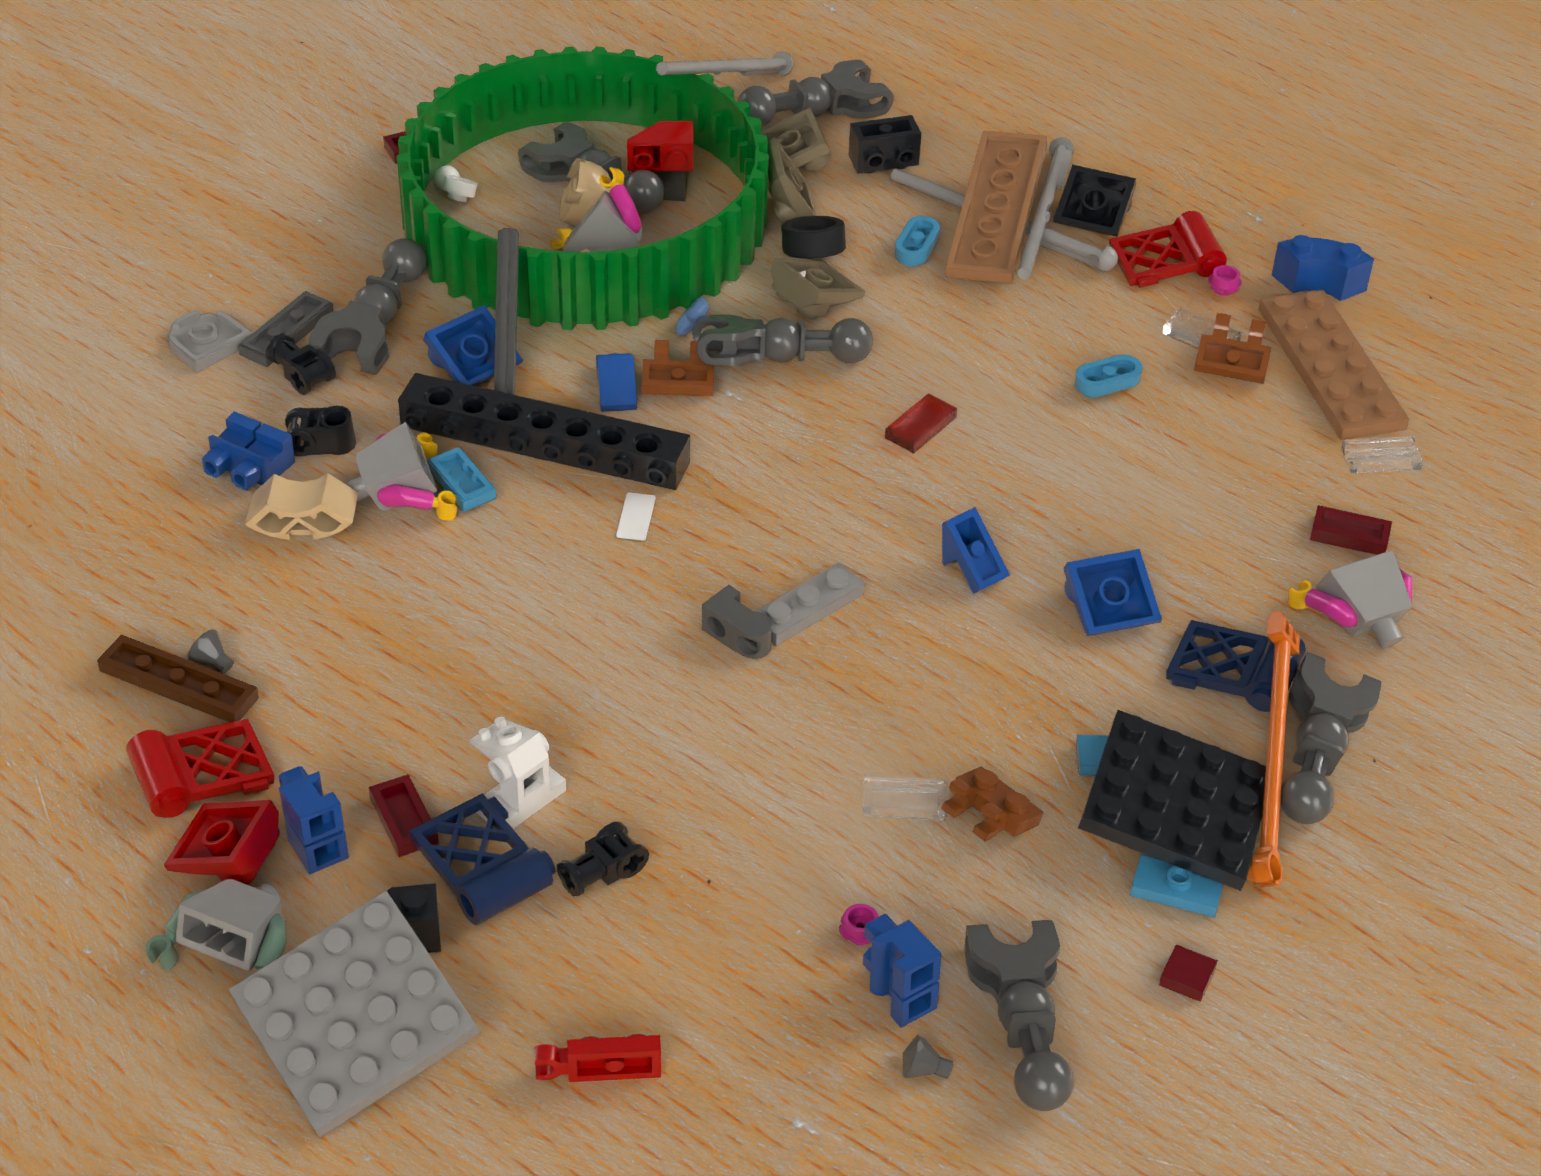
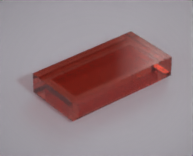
(920, 423)

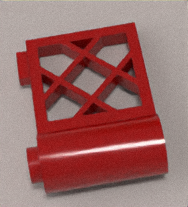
(1189, 241)
(166, 770)

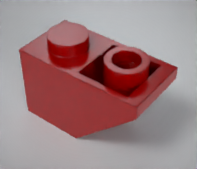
(662, 147)

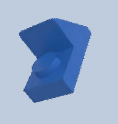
(616, 382)
(973, 548)

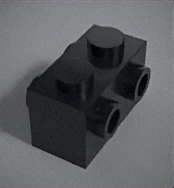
(884, 144)

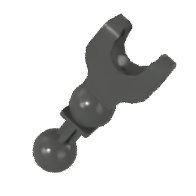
(836, 91)
(571, 143)
(363, 321)
(780, 340)
(1322, 738)
(1025, 1008)

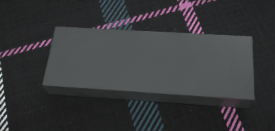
(294, 320)

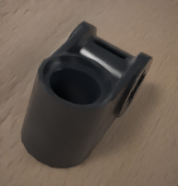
(322, 430)

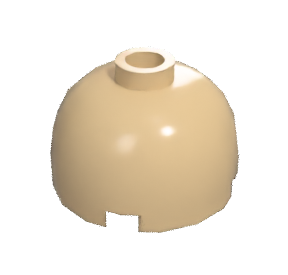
(581, 191)

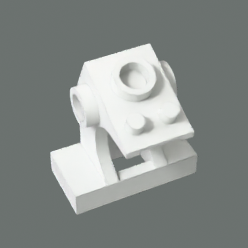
(518, 760)

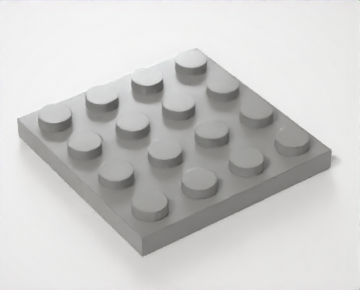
(353, 1013)

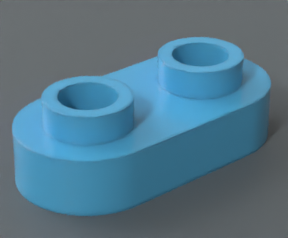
(917, 241)
(1108, 375)

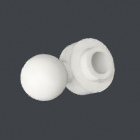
(458, 188)

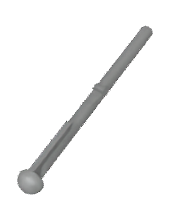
(780, 64)
(1061, 151)
(1102, 259)

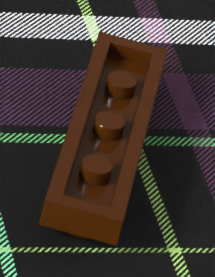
(178, 679)

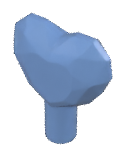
(687, 319)

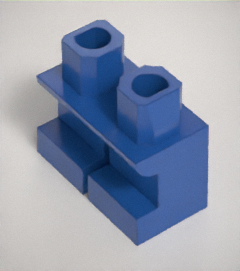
(248, 451)
(312, 820)
(903, 967)

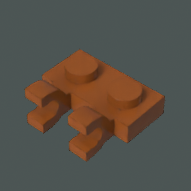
(1233, 357)
(676, 377)
(994, 799)

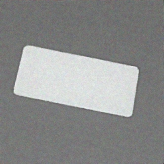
(636, 516)

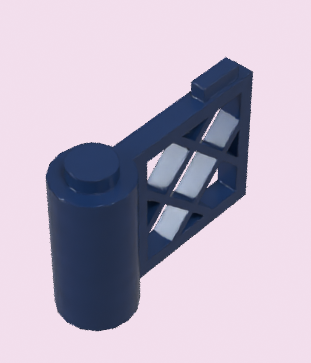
(1255, 677)
(496, 879)

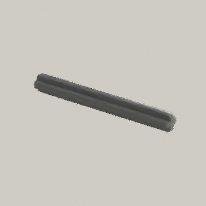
(506, 311)

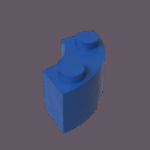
(1322, 265)

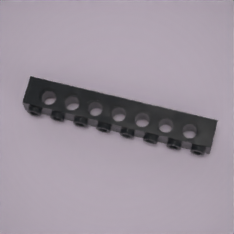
(545, 431)

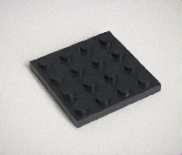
(1177, 800)

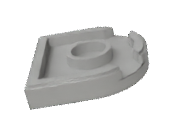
(205, 338)

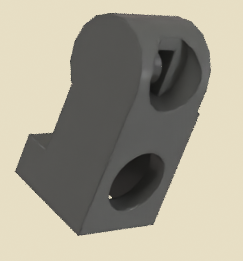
(736, 624)

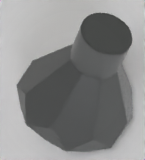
(209, 651)
(923, 1060)

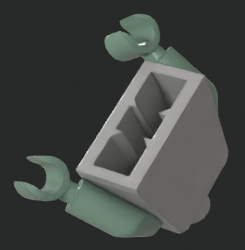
(226, 923)

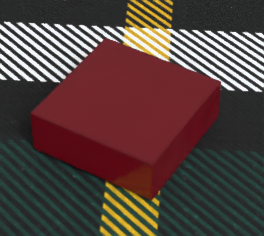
(1188, 973)

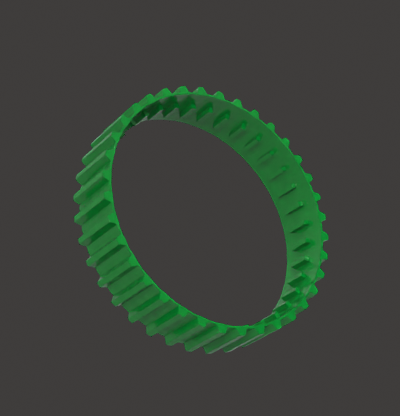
(585, 87)

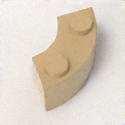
(302, 508)

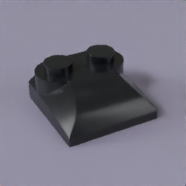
(1095, 200)

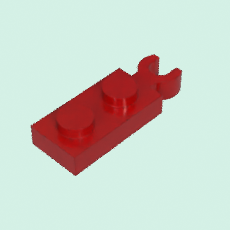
(601, 1059)

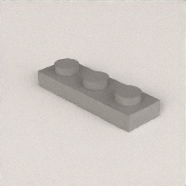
(812, 602)

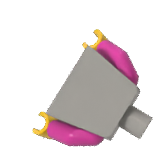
(608, 224)
(398, 473)
(1361, 597)

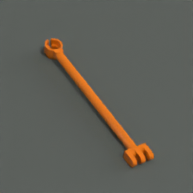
(1266, 864)

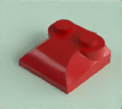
(227, 840)

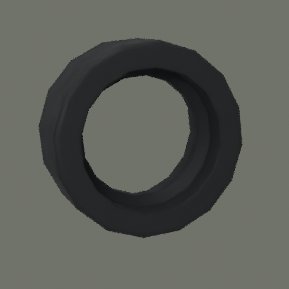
(813, 237)

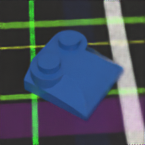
(465, 347)
(1111, 592)

